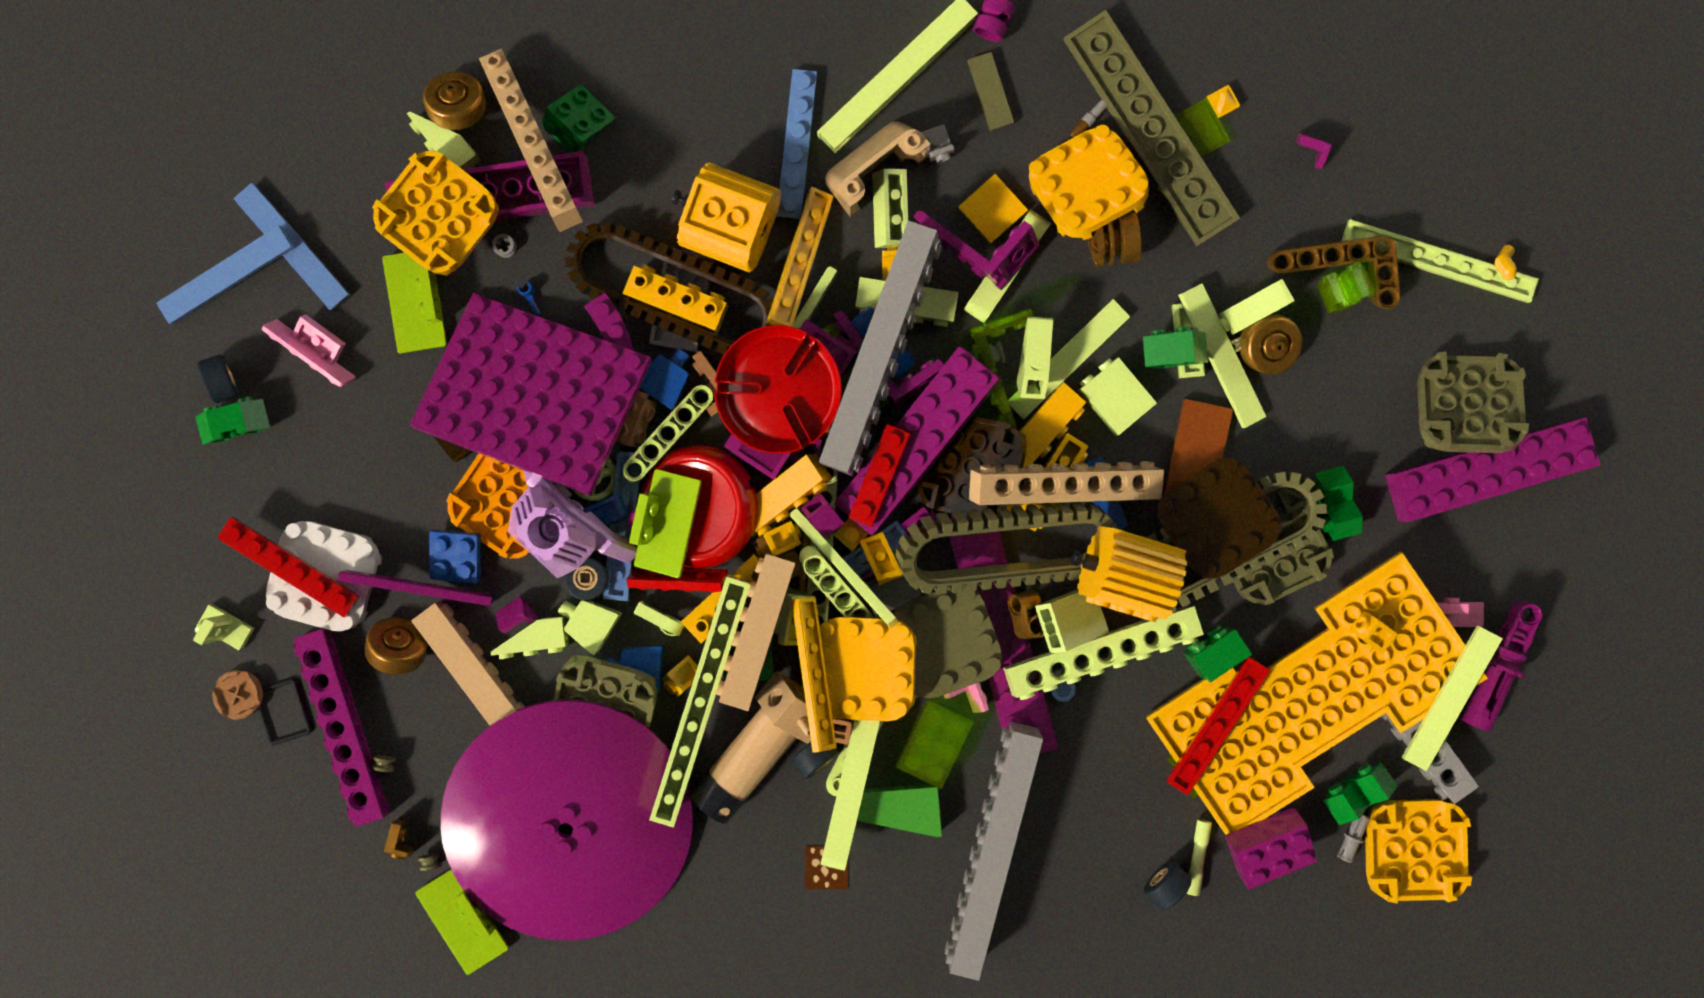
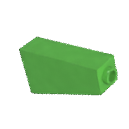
(903, 808)

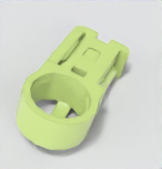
(659, 618)

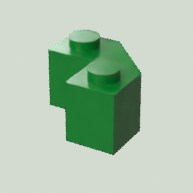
(234, 420)
(1342, 514)
(1353, 795)

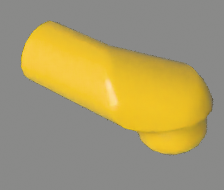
(1505, 264)

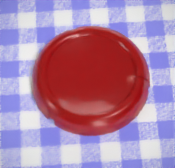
(777, 389)
(725, 504)

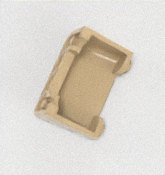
(845, 177)

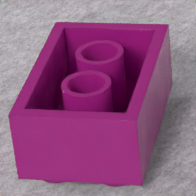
(1271, 848)

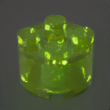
(1345, 289)

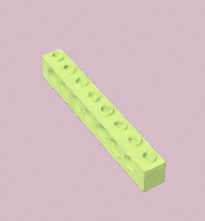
(1018, 673)

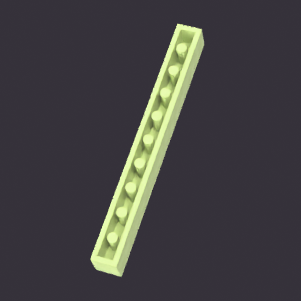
(700, 701)

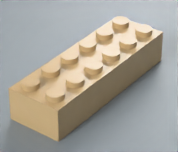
(756, 633)

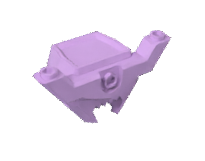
(559, 529)

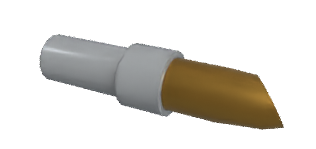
(1089, 119)

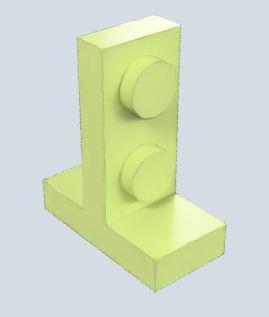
(221, 626)

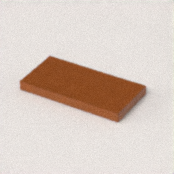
(1198, 440)

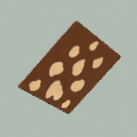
(821, 876)

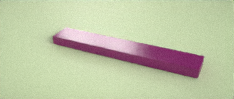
(415, 587)

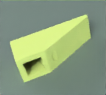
(445, 142)
(1035, 358)
(540, 635)

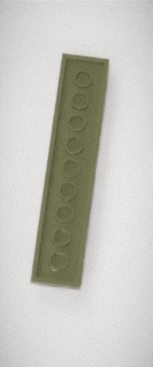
(1151, 128)

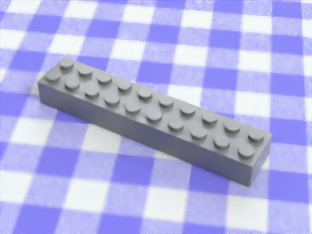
(881, 348)
(994, 849)

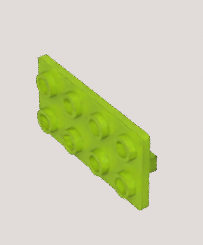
(414, 304)
(665, 523)
(461, 923)

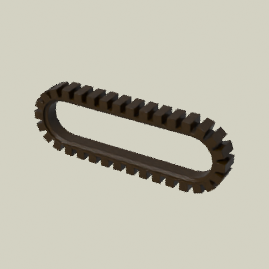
(635, 241)

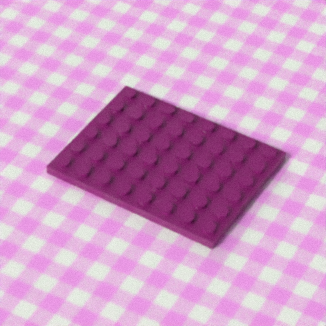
(531, 393)

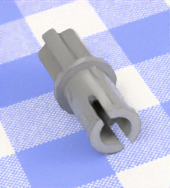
(1353, 839)

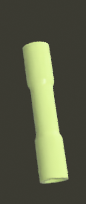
(1201, 840)

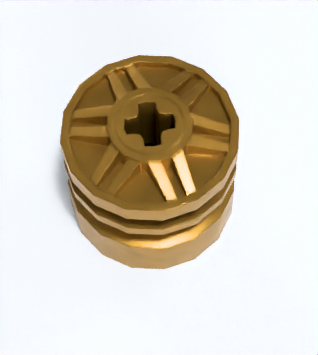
(1117, 238)

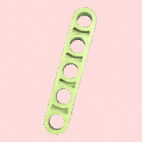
(987, 294)
(673, 422)
(834, 586)

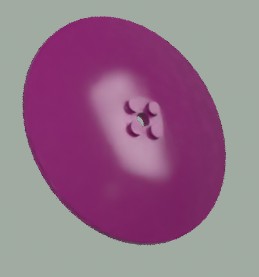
(550, 769)

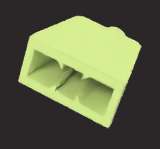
(589, 623)

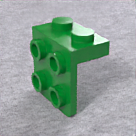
(576, 119)

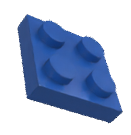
(455, 556)

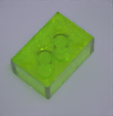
(934, 742)

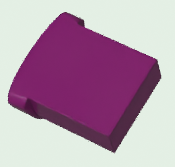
(1322, 146)
(514, 614)

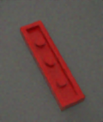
(880, 475)
(691, 580)

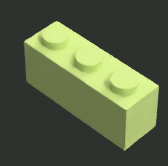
(889, 206)

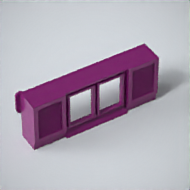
(772, 465)

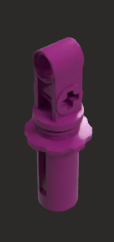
(1503, 666)

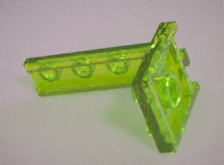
(982, 350)

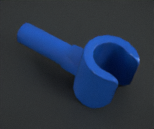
(530, 298)

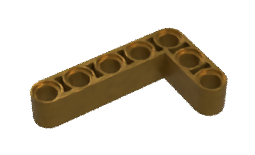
(1344, 257)

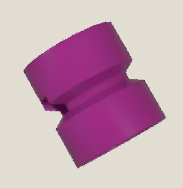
(992, 21)

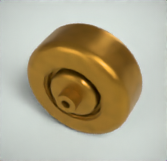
(454, 100)
(1271, 344)
(395, 646)

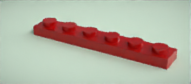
(288, 567)
(1217, 725)

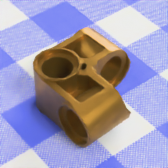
(1024, 614)

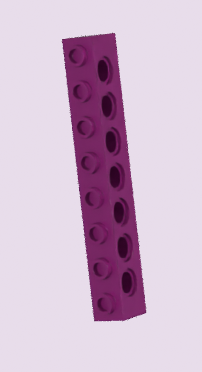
(353, 733)

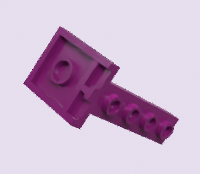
(1006, 258)
(910, 385)

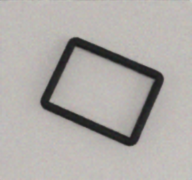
(302, 709)

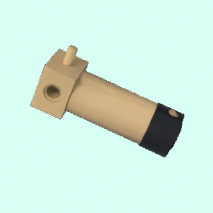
(754, 750)

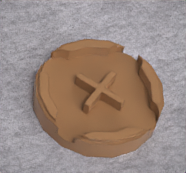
(237, 694)

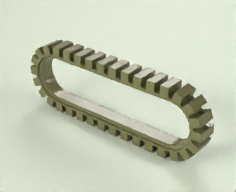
(987, 523)
(1280, 545)

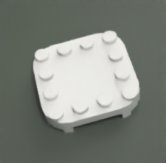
(330, 552)

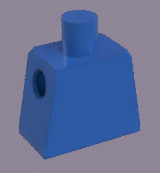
(667, 379)
(644, 658)

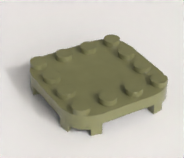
(1471, 403)
(1294, 570)
(953, 641)
(609, 685)

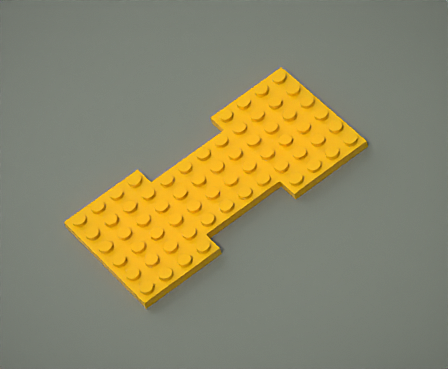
(1319, 695)

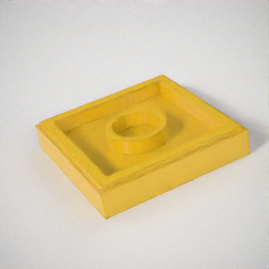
(992, 208)

